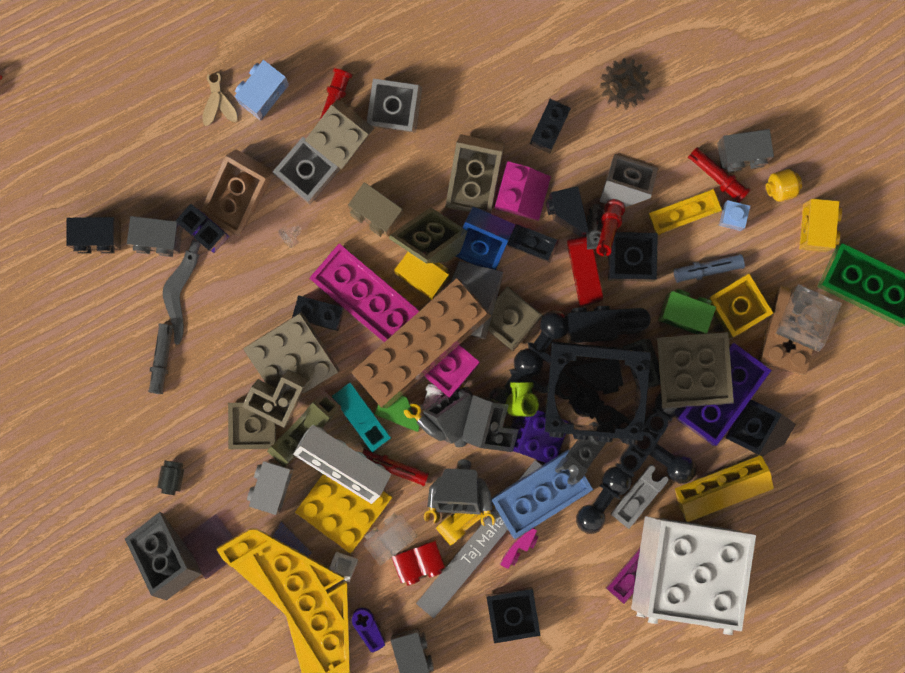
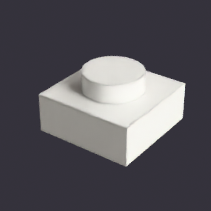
(344, 565)

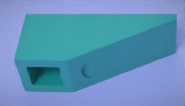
(361, 417)

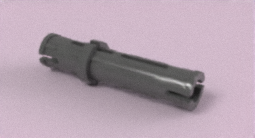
(160, 359)

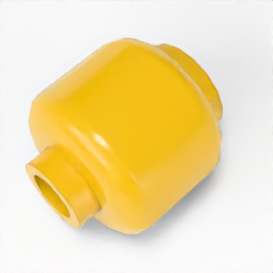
(784, 185)

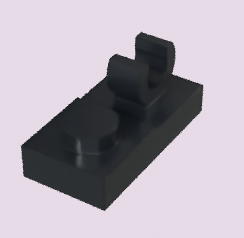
(533, 243)

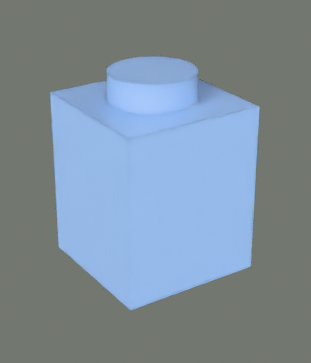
(734, 215)

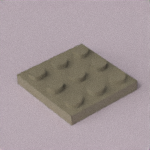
(292, 348)
(695, 370)

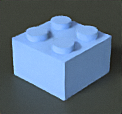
(261, 89)

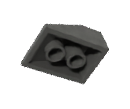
(162, 557)

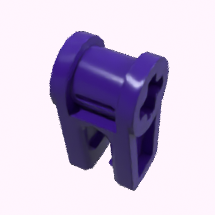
(368, 632)

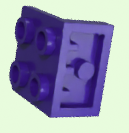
(533, 439)

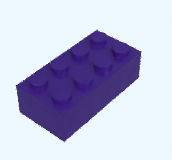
(714, 421)

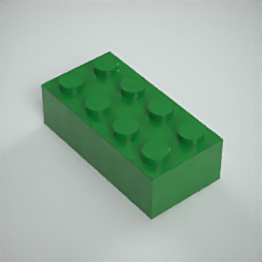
(866, 283)

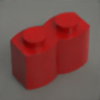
(418, 562)

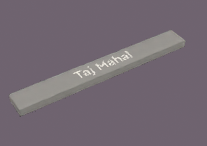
(465, 561)

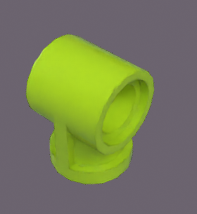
(521, 400)

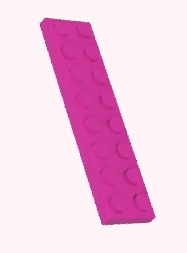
(384, 311)

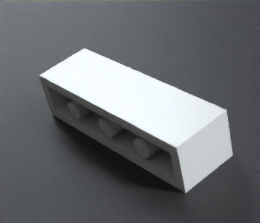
(342, 464)

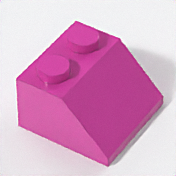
(522, 191)

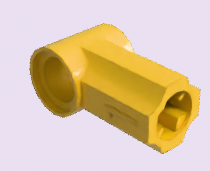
(455, 526)

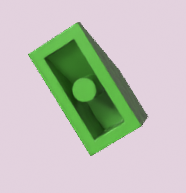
(396, 414)

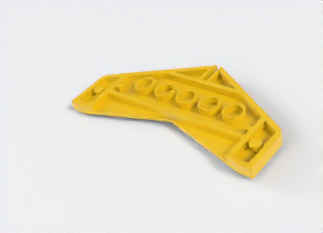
(299, 590)

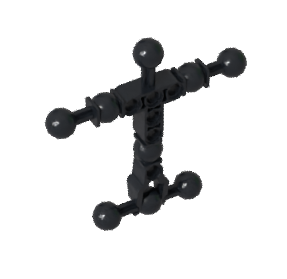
(587, 403)

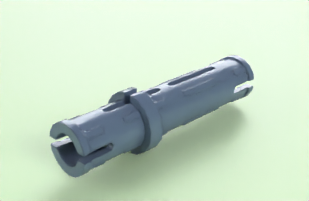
(699, 270)

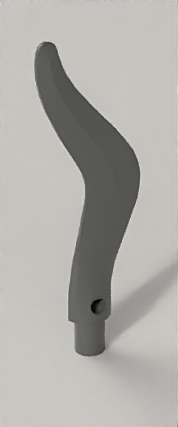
(174, 286)

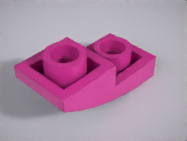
(523, 542)

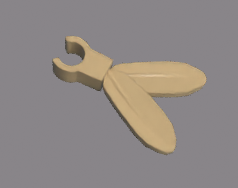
(217, 100)

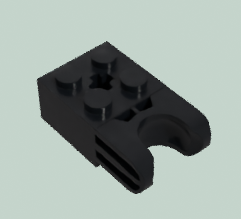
(605, 323)

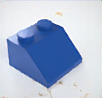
(485, 238)

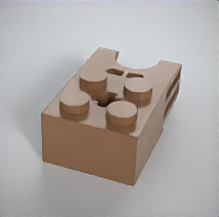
(772, 350)

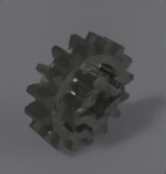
(634, 86)

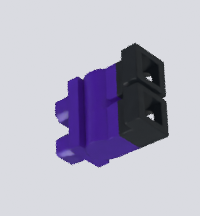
(202, 228)

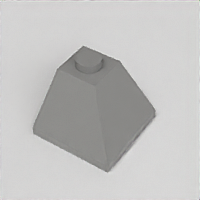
(628, 181)

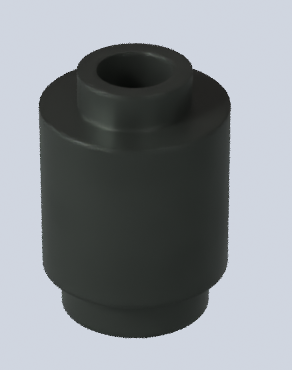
(170, 477)

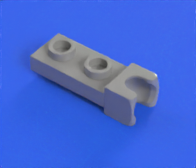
(638, 497)

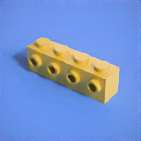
(724, 488)

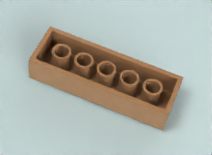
(421, 343)

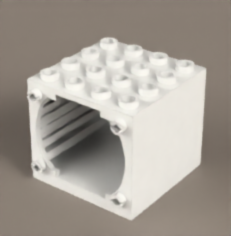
(693, 574)

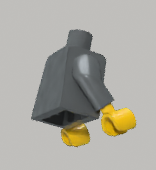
(445, 417)
(459, 492)

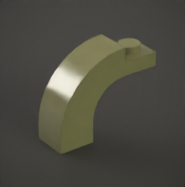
(318, 414)

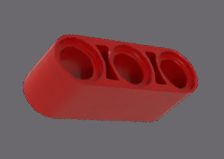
(584, 271)

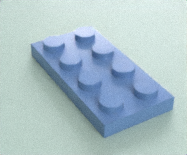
(538, 497)

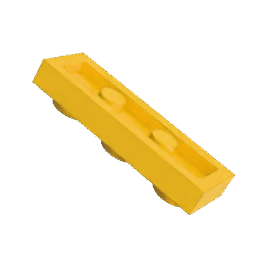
(685, 212)

